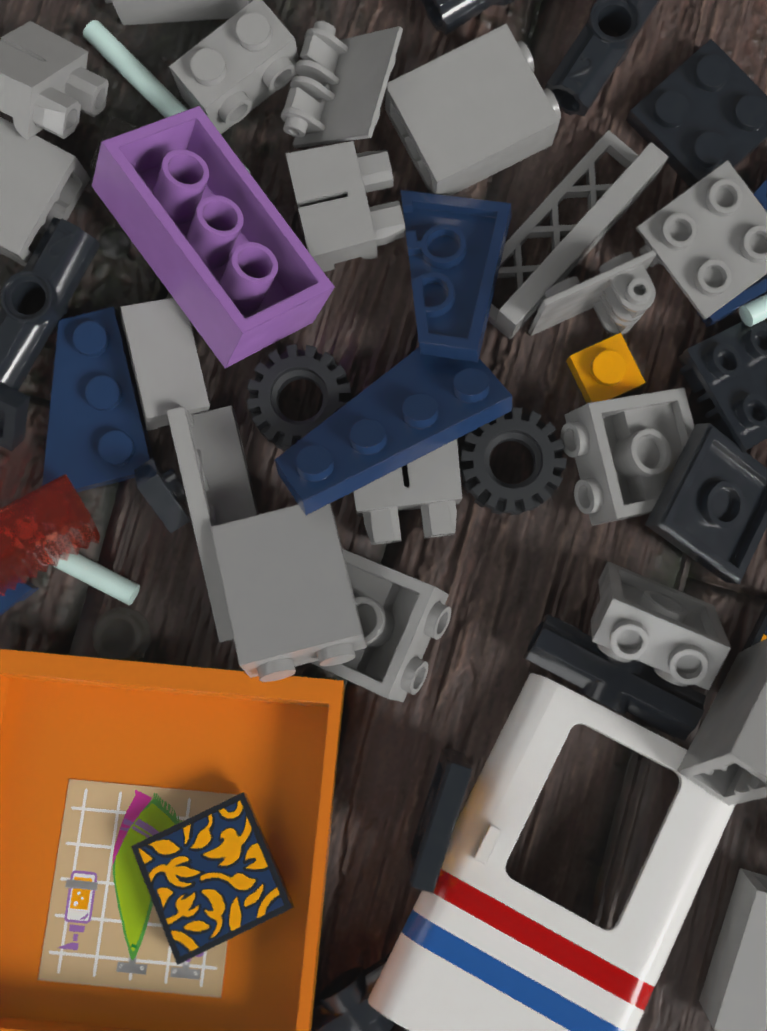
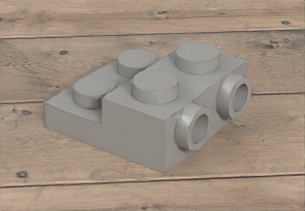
(626, 451)
(397, 624)
(658, 628)

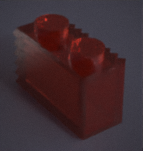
(41, 531)

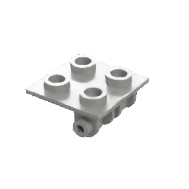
(339, 85)
(710, 239)
(617, 295)

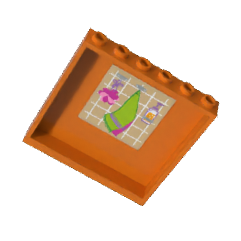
(113, 756)

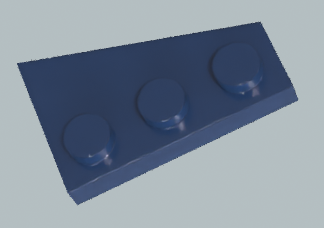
(453, 268)
(94, 406)

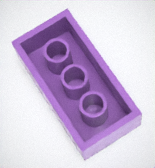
(210, 234)

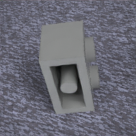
(237, 65)

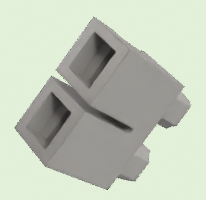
(47, 82)
(334, 206)
(432, 488)

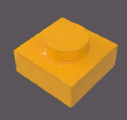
(605, 370)

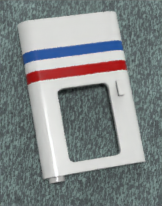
(510, 959)

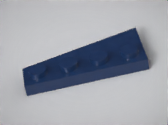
(390, 424)

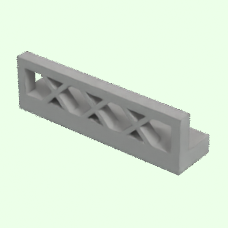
(580, 237)
(215, 489)

